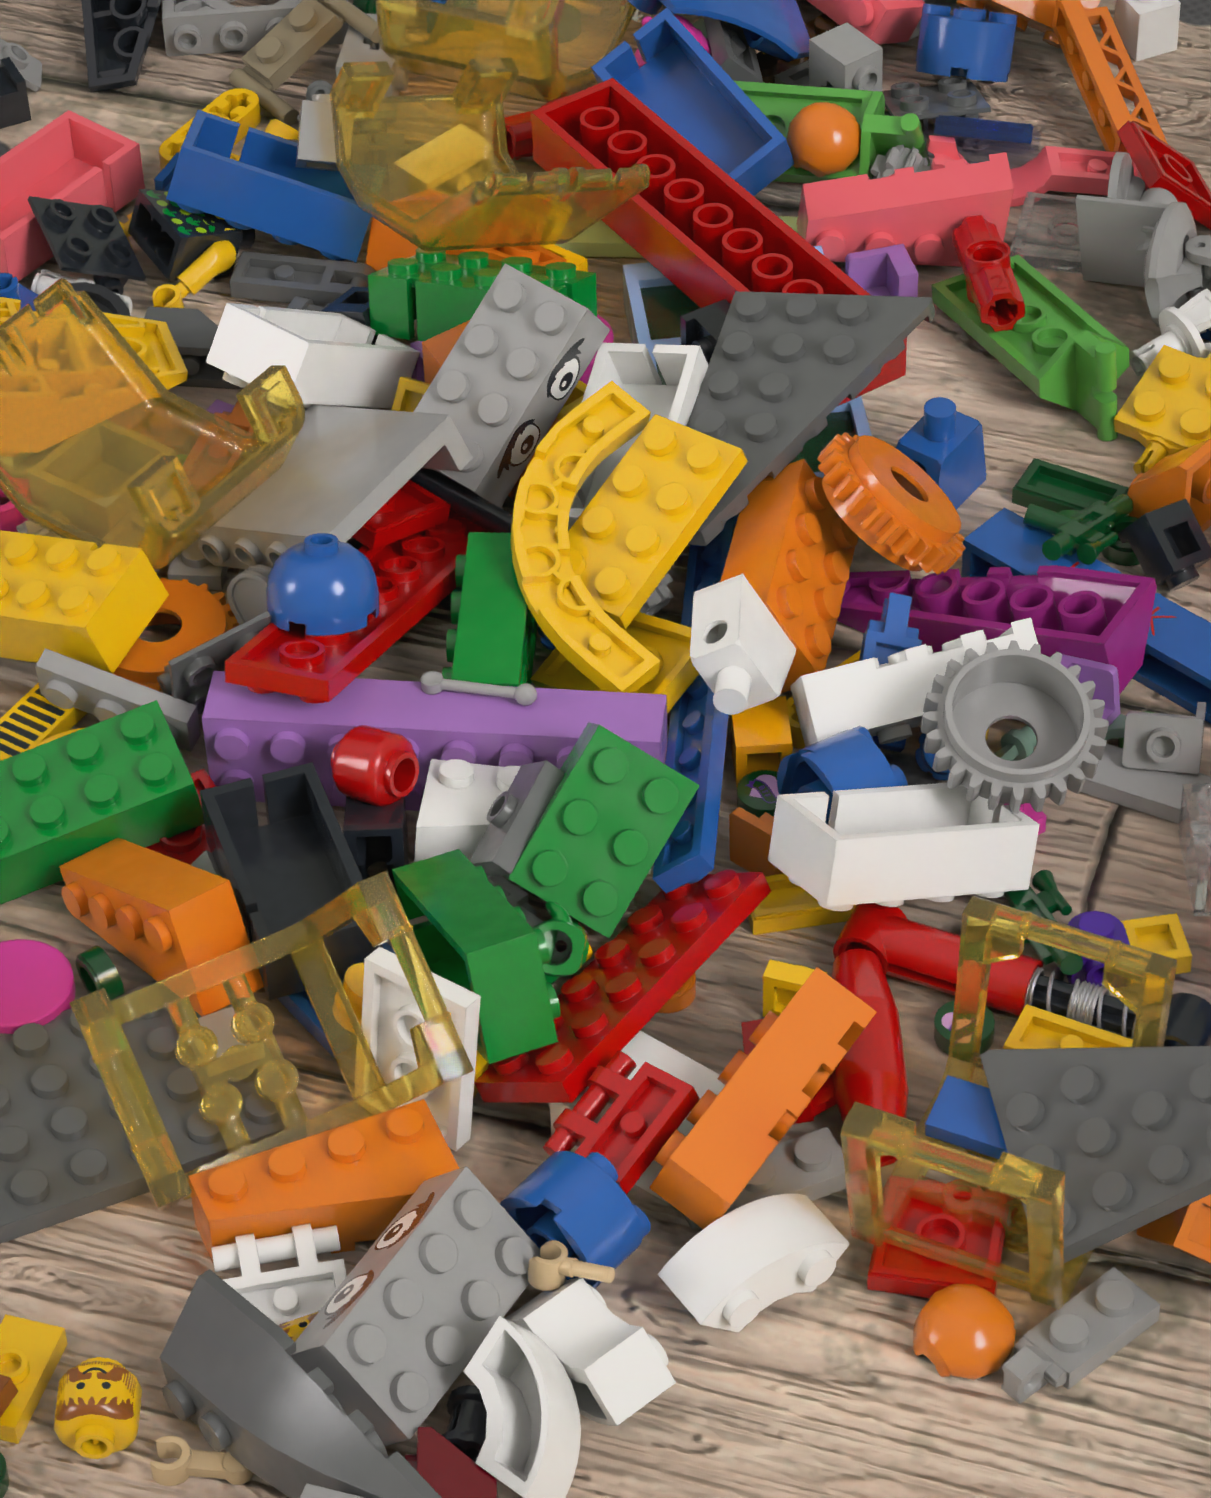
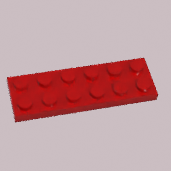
(626, 986)

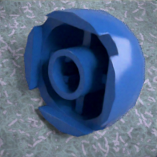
(322, 586)

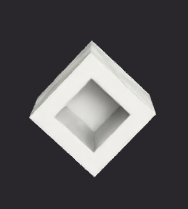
(1147, 26)

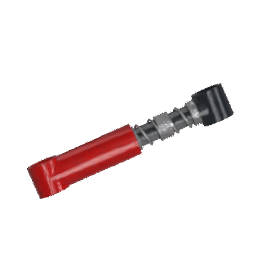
(931, 960)

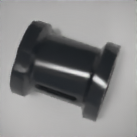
(467, 1420)

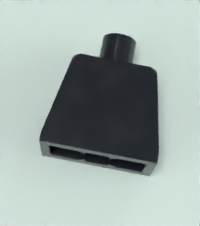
(377, 834)

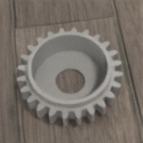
(1022, 688)

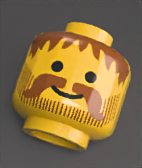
(98, 1406)

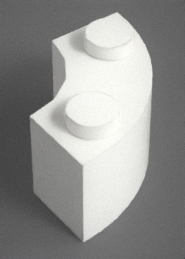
(753, 1260)
(609, 1362)
(530, 1412)

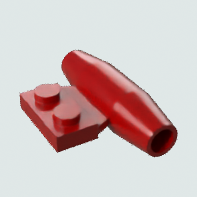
(875, 1064)

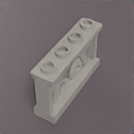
(220, 27)

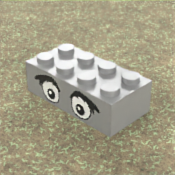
(511, 377)
(419, 1304)

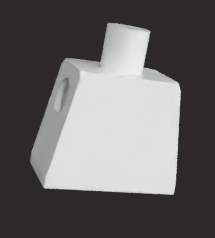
(738, 646)

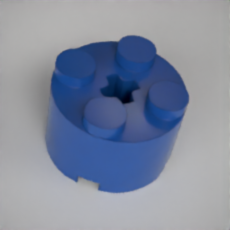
(965, 43)
(838, 763)
(581, 1207)

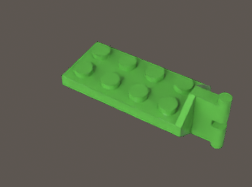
(878, 131)
(1052, 349)

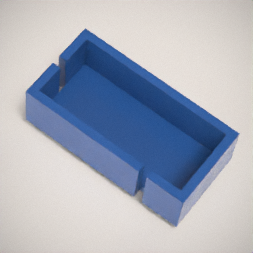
(699, 101)
(266, 189)

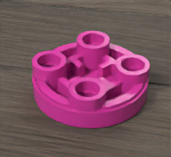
(33, 984)

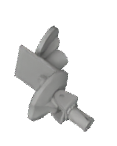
(1142, 240)

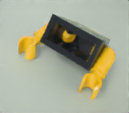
(183, 245)

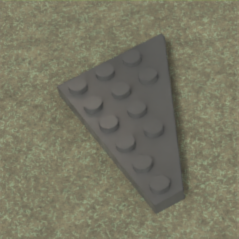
(785, 369)
(1119, 1125)

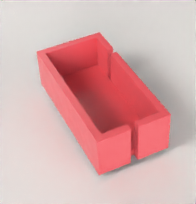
(66, 162)

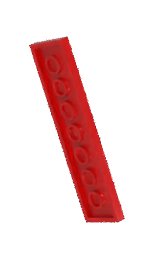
(411, 581)

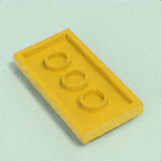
(649, 513)

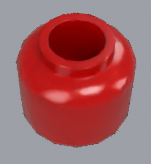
(374, 765)

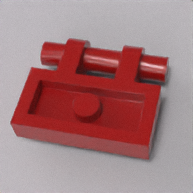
(635, 1125)

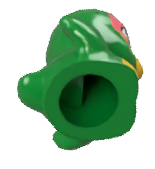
(570, 931)

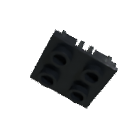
(88, 241)

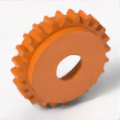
(891, 503)
(201, 617)

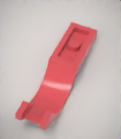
(1051, 170)

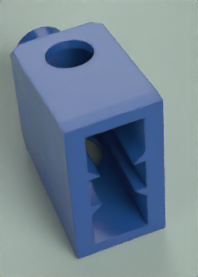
(947, 449)

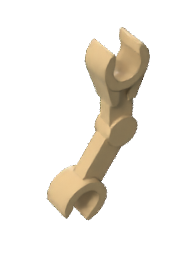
(194, 1463)

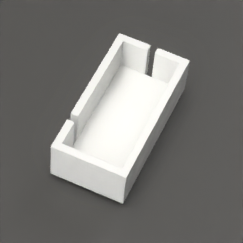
(323, 352)
(634, 372)
(900, 845)

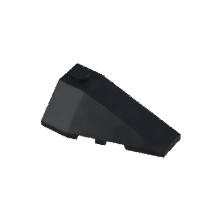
(116, 40)

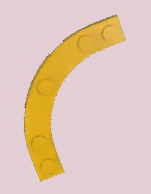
(542, 542)

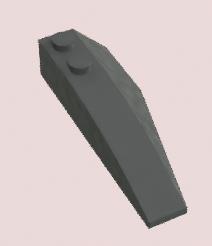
(248, 1396)

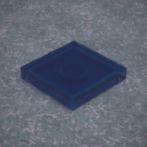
(988, 132)

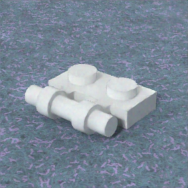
(287, 1291)

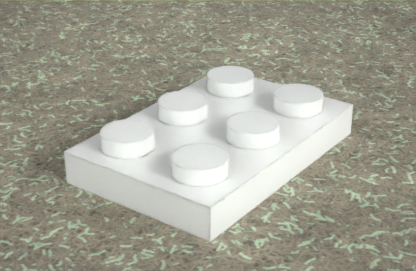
(386, 1022)

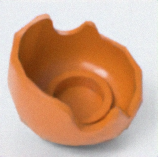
(824, 138)
(964, 1332)

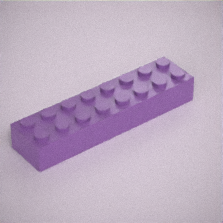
(275, 731)

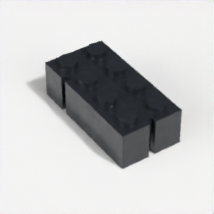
(284, 866)

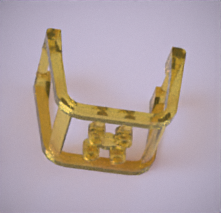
(381, 918)
(989, 936)

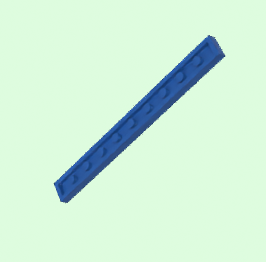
(696, 742)

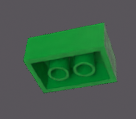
(602, 829)

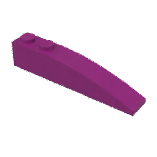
(1071, 609)

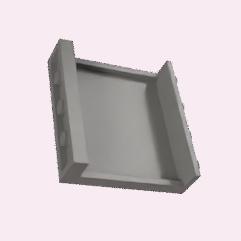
(333, 480)

